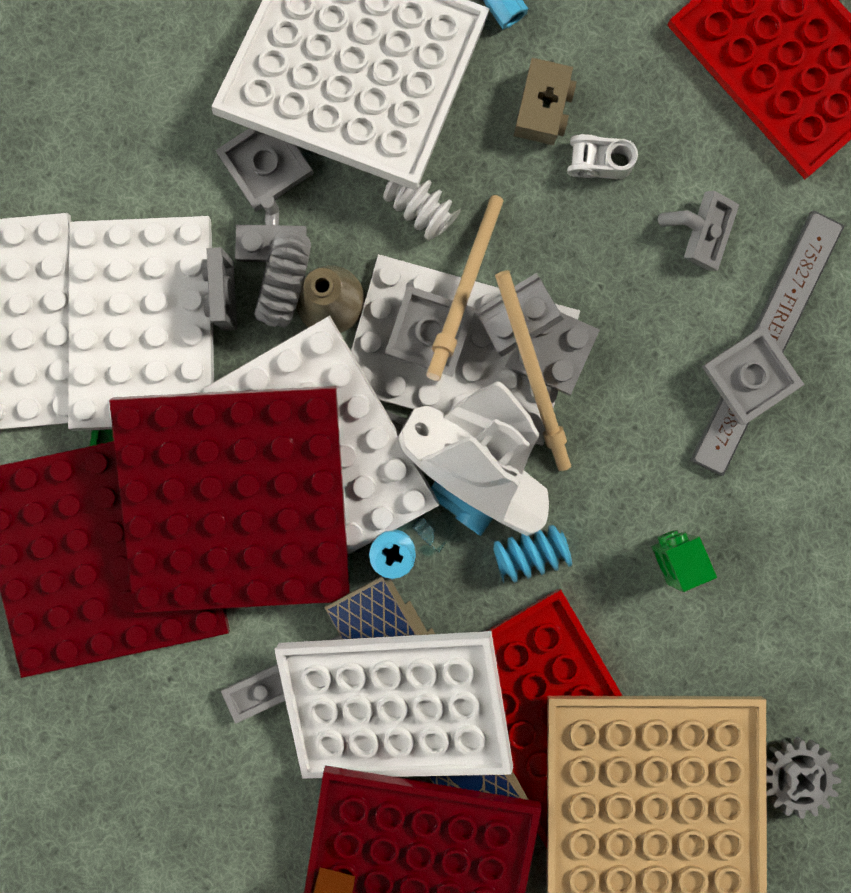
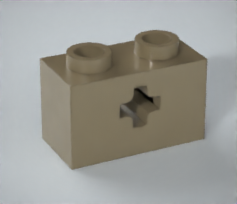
(548, 81)

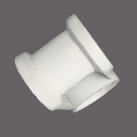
(598, 157)

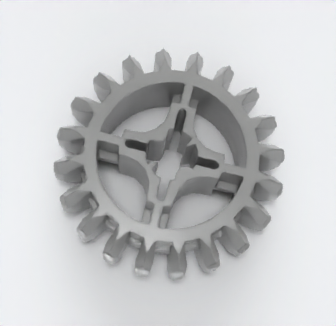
(283, 278)

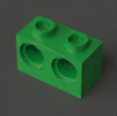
(683, 560)

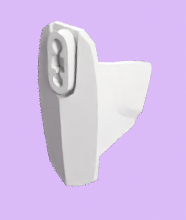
(481, 455)

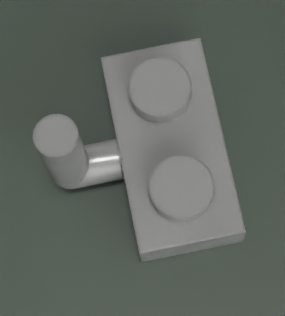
(709, 227)
(255, 241)

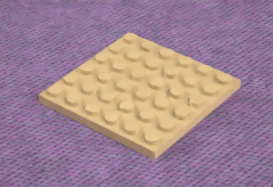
(656, 794)

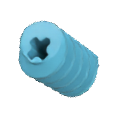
(532, 553)
(398, 566)

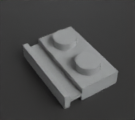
(538, 311)

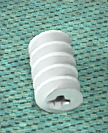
(421, 206)

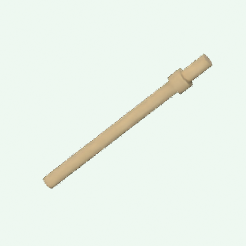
(445, 341)
(553, 434)

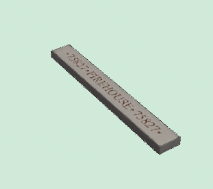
(780, 319)

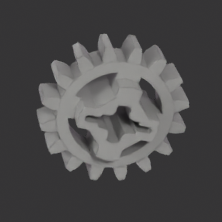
(814, 769)

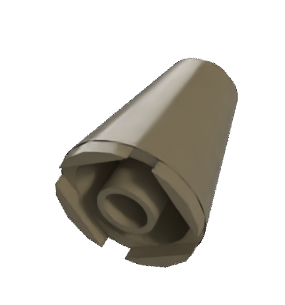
(342, 299)

